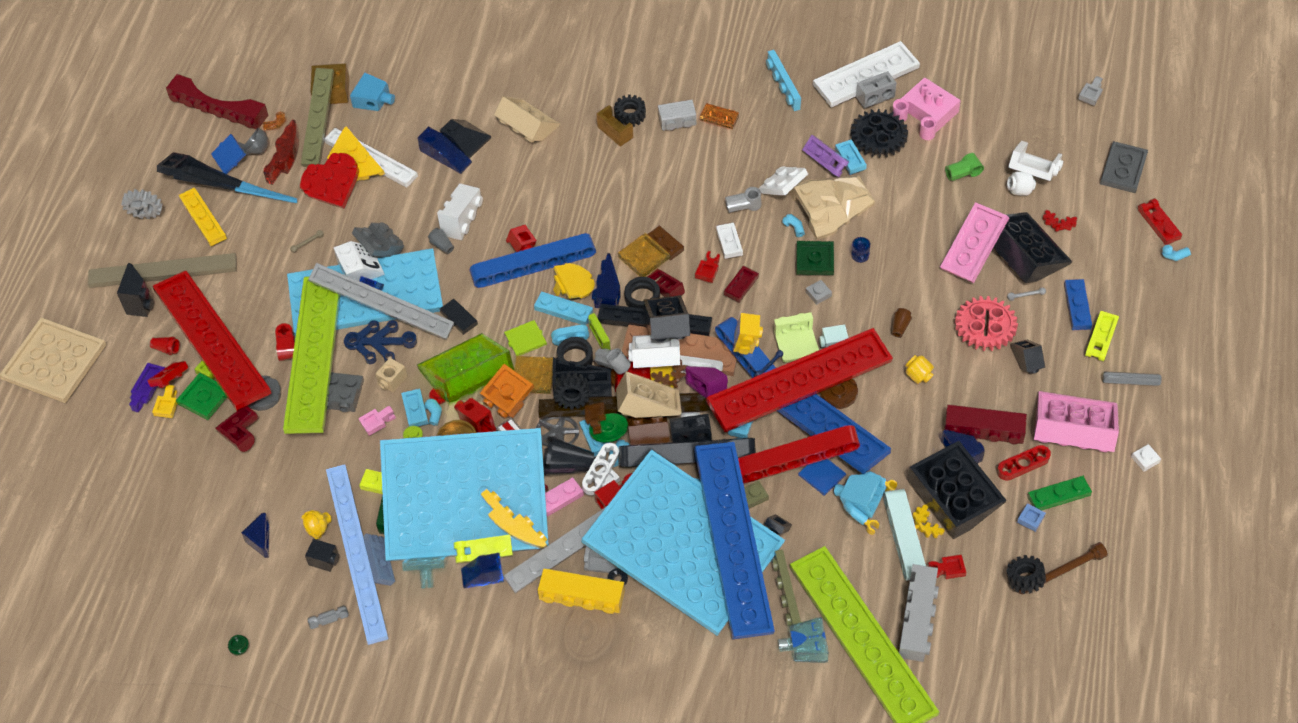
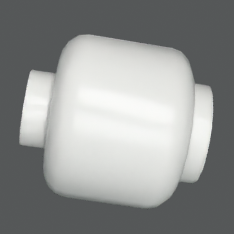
(1021, 183)

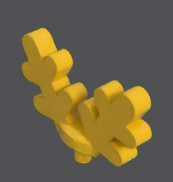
(921, 517)

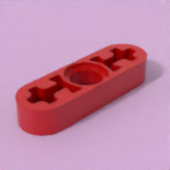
(1028, 455)

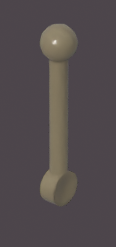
(319, 234)

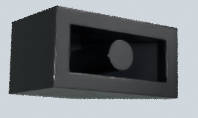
(1028, 355)

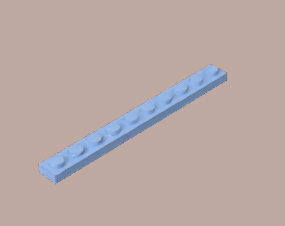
(357, 555)

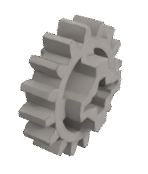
(141, 204)

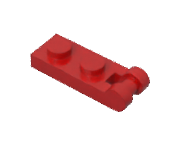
(1159, 221)

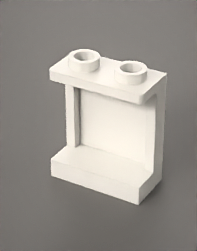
(1034, 165)

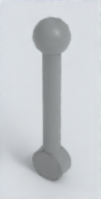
(1011, 296)

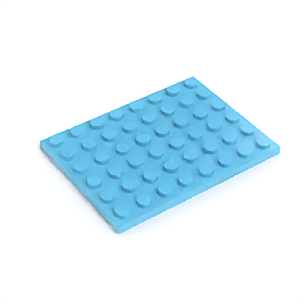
(437, 486)
(664, 540)

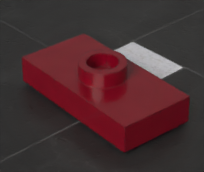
(741, 284)

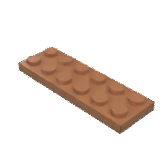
(692, 346)

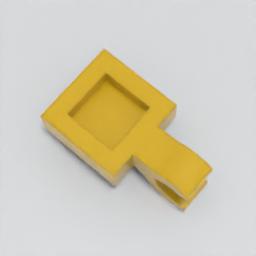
(166, 405)

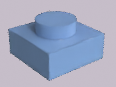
(1031, 517)

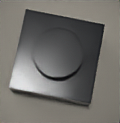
(778, 524)

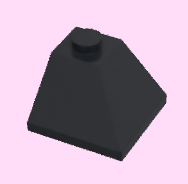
(465, 136)

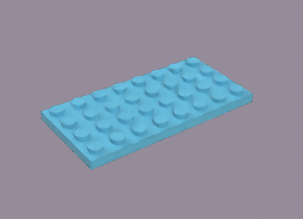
(405, 276)

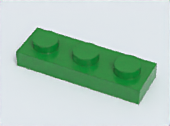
(1059, 493)

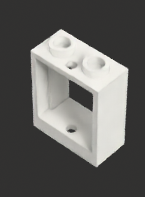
(652, 353)

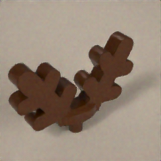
(677, 375)

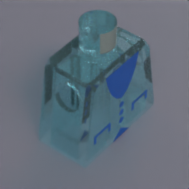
(806, 642)

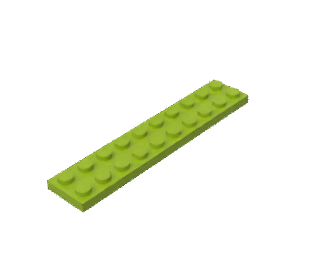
(312, 360)
(863, 638)

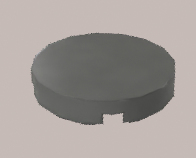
(268, 401)

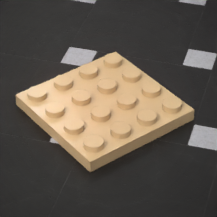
(53, 360)

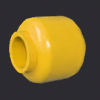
(919, 369)

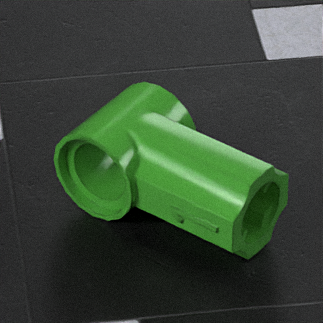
(968, 165)

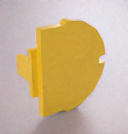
(573, 281)

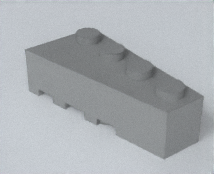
(918, 613)

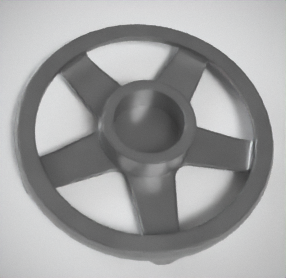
(558, 430)

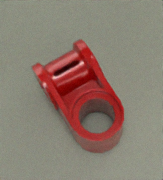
(285, 341)

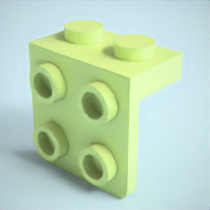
(795, 336)

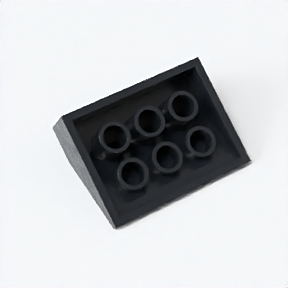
(1029, 249)
(955, 489)

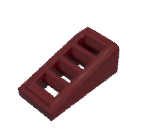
(675, 286)

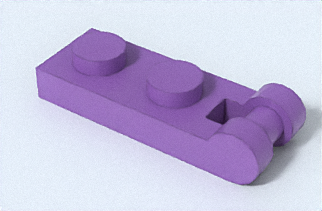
(825, 155)

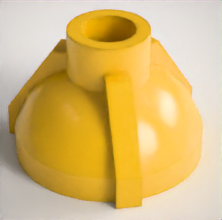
(316, 522)

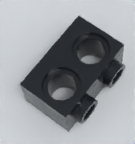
(691, 428)

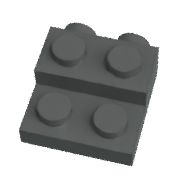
(379, 240)
(344, 392)

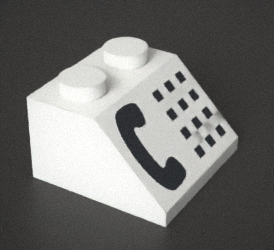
(357, 262)

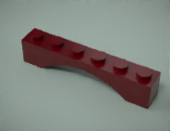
(245, 112)

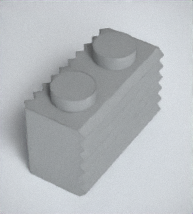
(677, 115)

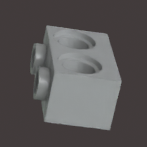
(876, 89)

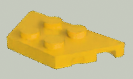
(349, 144)

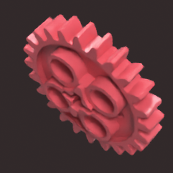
(1000, 328)

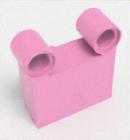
(929, 105)

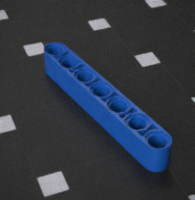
(532, 260)

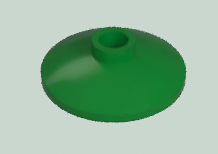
(612, 428)

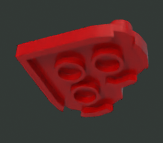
(331, 181)

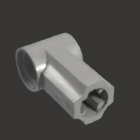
(749, 200)
(612, 359)

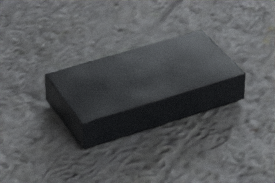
(459, 315)

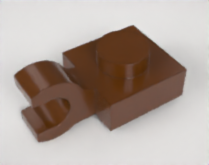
(594, 414)

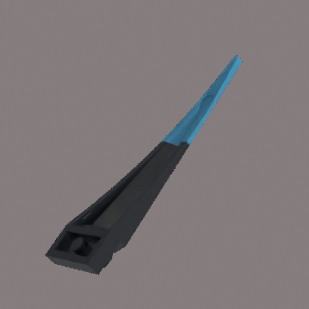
(192, 170)

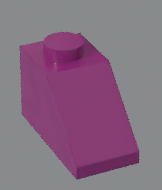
(706, 380)

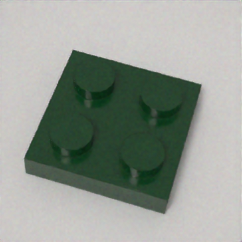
(815, 257)

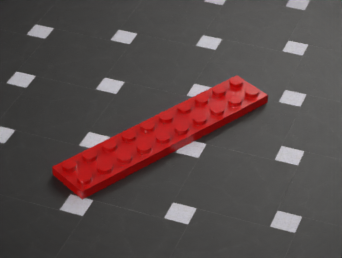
(212, 340)
(798, 379)

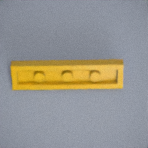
(202, 217)

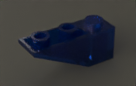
(608, 285)

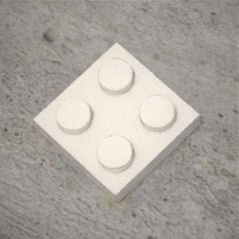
(783, 180)

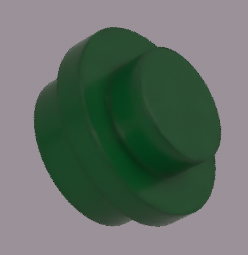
(238, 645)

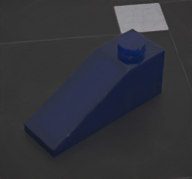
(442, 150)

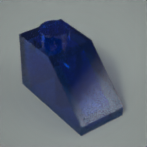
(974, 447)
(483, 571)

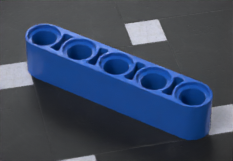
(751, 362)

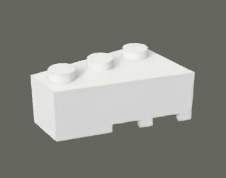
(460, 211)

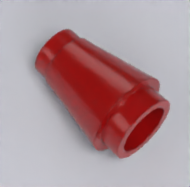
(167, 345)

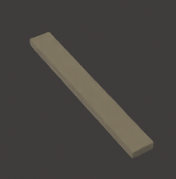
(165, 269)

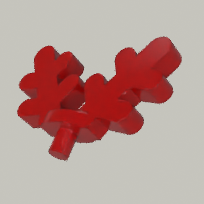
(1064, 224)

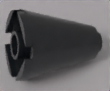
(565, 458)

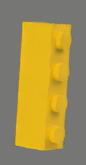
(581, 591)

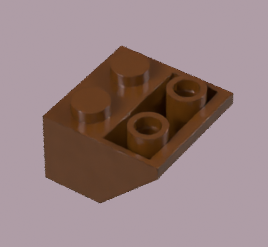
(648, 430)

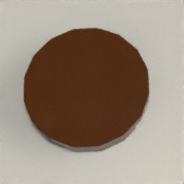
(841, 395)

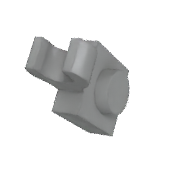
(1091, 92)

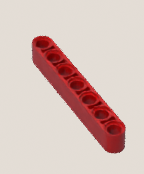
(798, 453)

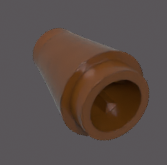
(901, 320)

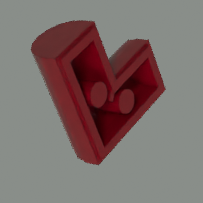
(235, 428)

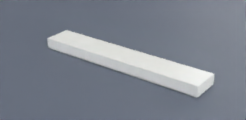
(392, 168)

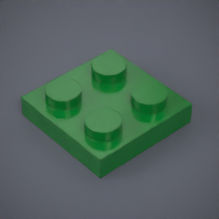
(202, 396)

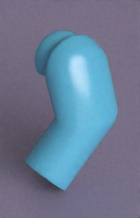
(796, 223)
(1169, 253)
(435, 410)

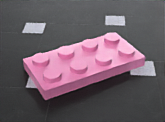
(974, 242)

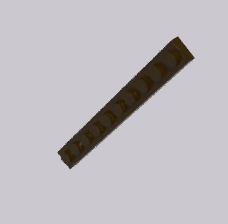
(550, 408)

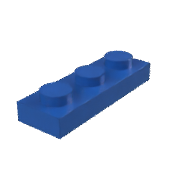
(1078, 304)

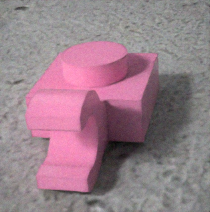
(375, 421)

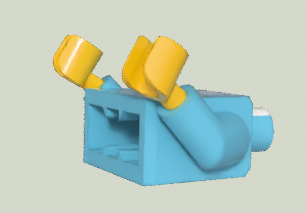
(862, 496)

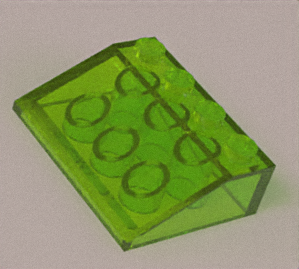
(465, 367)

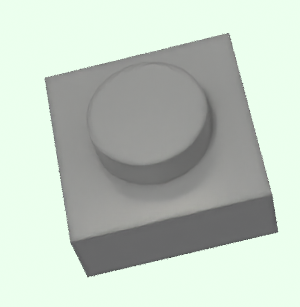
(818, 292)

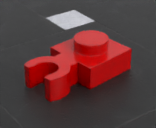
(708, 269)
(950, 566)

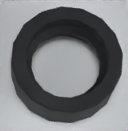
(640, 283)
(575, 343)

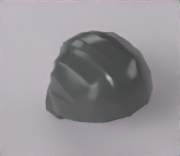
(256, 144)

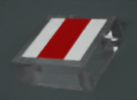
(508, 425)

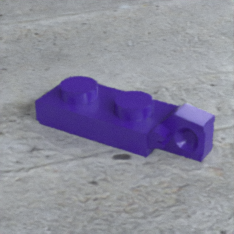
(141, 391)

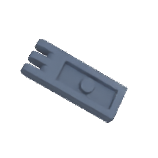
(380, 568)

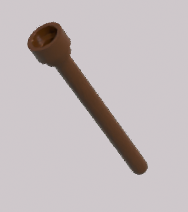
(1096, 552)

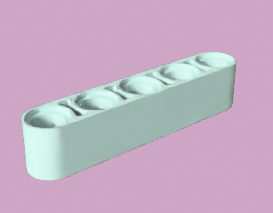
(903, 530)

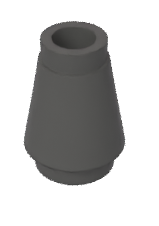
(440, 240)

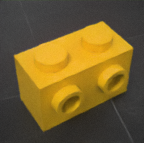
(747, 333)

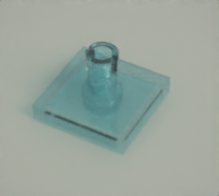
(425, 566)

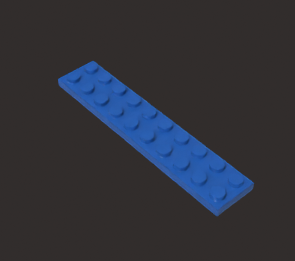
(734, 541)

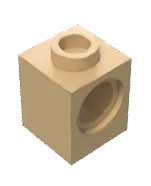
(393, 369)

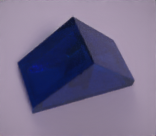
(257, 535)

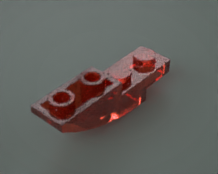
(287, 150)

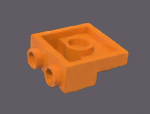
(506, 392)

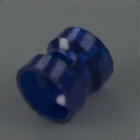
(860, 249)

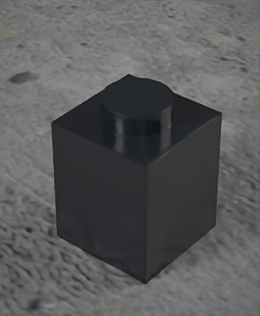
(322, 555)

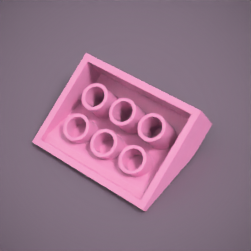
(1076, 422)

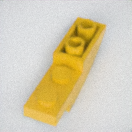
(519, 527)

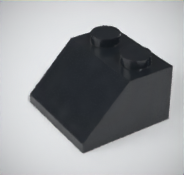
(134, 293)

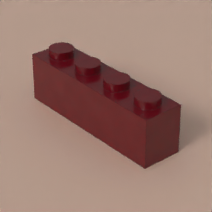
(986, 423)

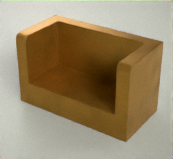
(613, 128)

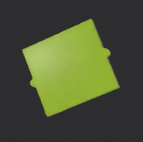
(525, 338)

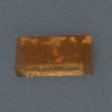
(719, 116)

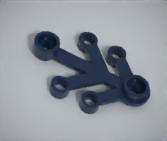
(378, 340)

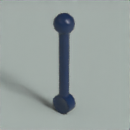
(779, 353)

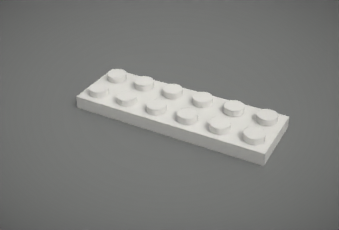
(842, 83)

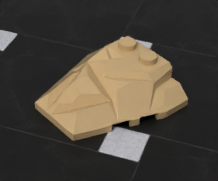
(831, 202)

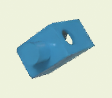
(371, 93)

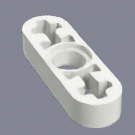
(600, 460)

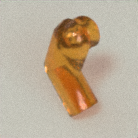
(277, 123)

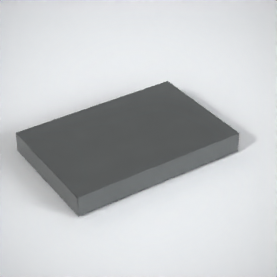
(1124, 167)

